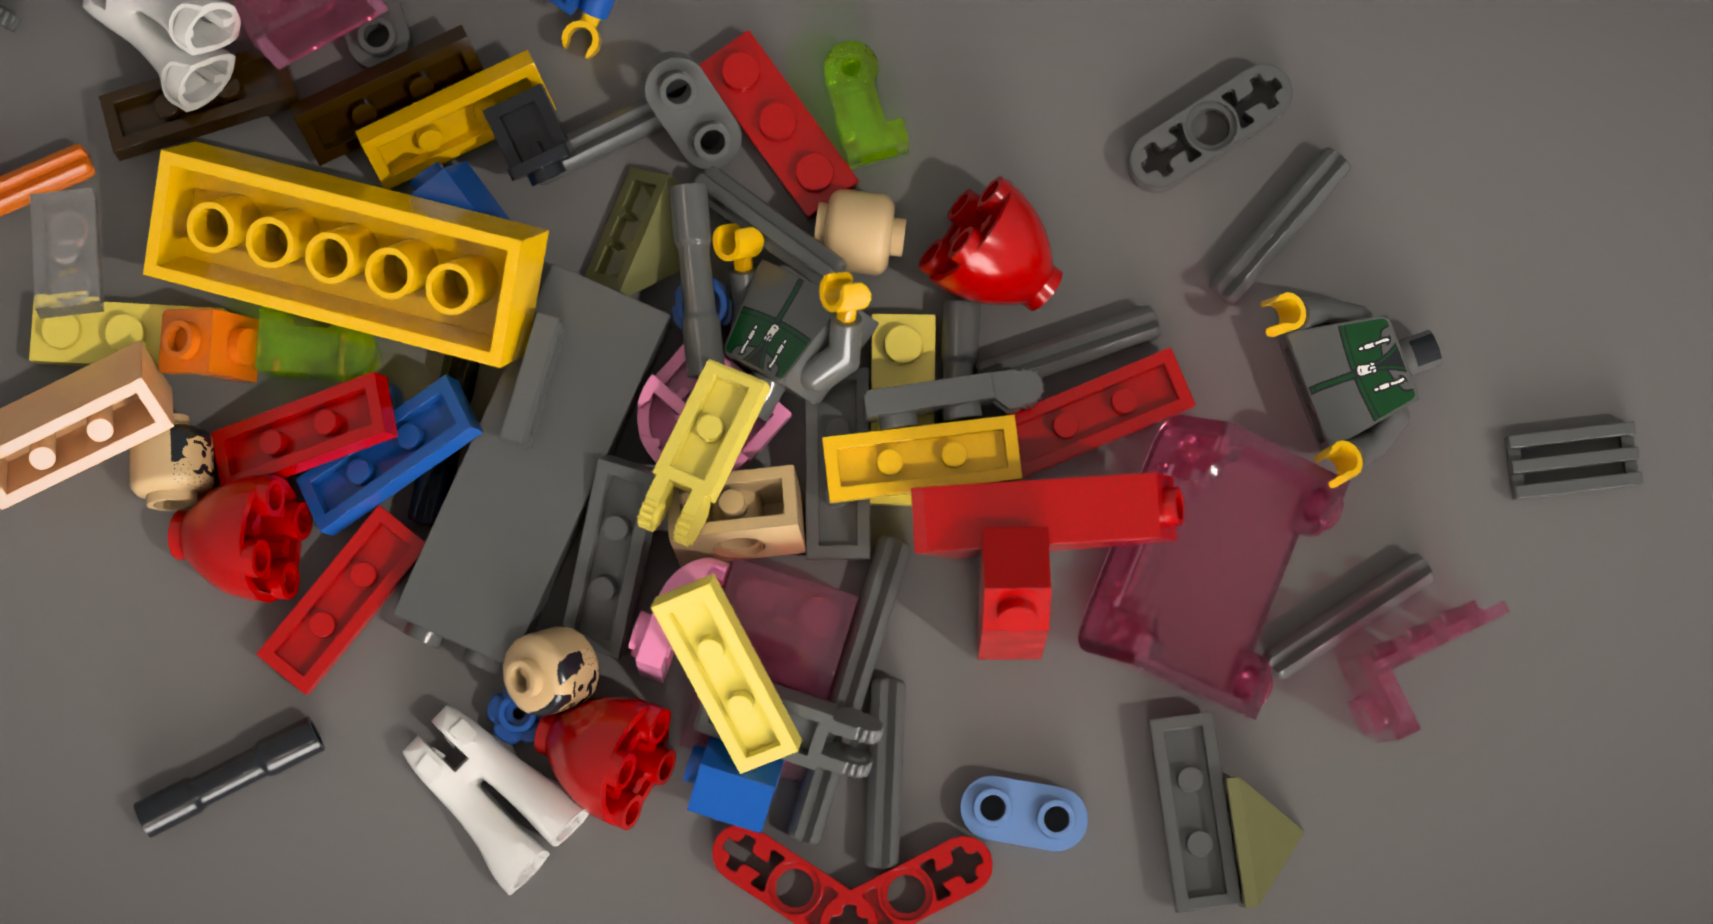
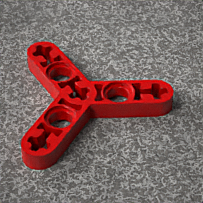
(868, 897)

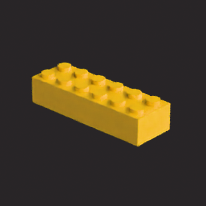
(345, 253)

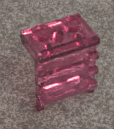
(1378, 699)

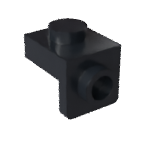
(530, 135)

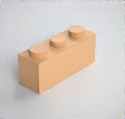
(81, 421)

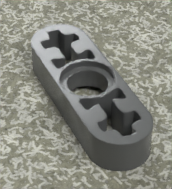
(1239, 89)

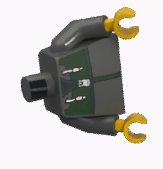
(788, 328)
(1350, 376)

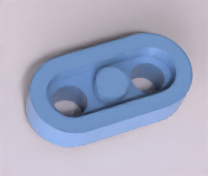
(1023, 813)

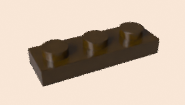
(336, 112)
(145, 121)

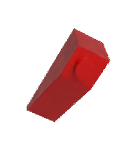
(1014, 593)

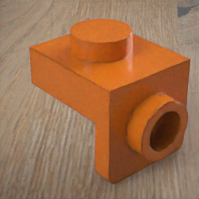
(209, 344)

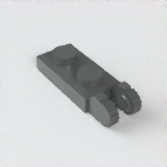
(956, 397)
(813, 721)

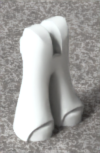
(179, 41)
(504, 846)

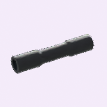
(194, 794)

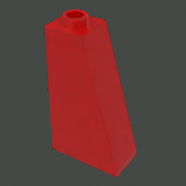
(1075, 509)

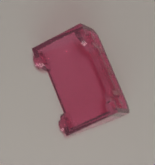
(1199, 603)

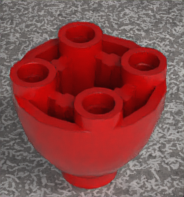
(994, 250)
(245, 537)
(609, 754)

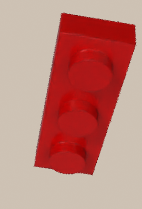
(778, 124)
(1101, 411)
(307, 431)
(342, 600)

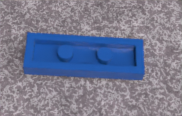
(428, 431)

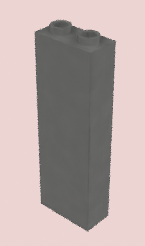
(519, 508)

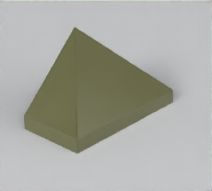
(638, 236)
(1260, 839)

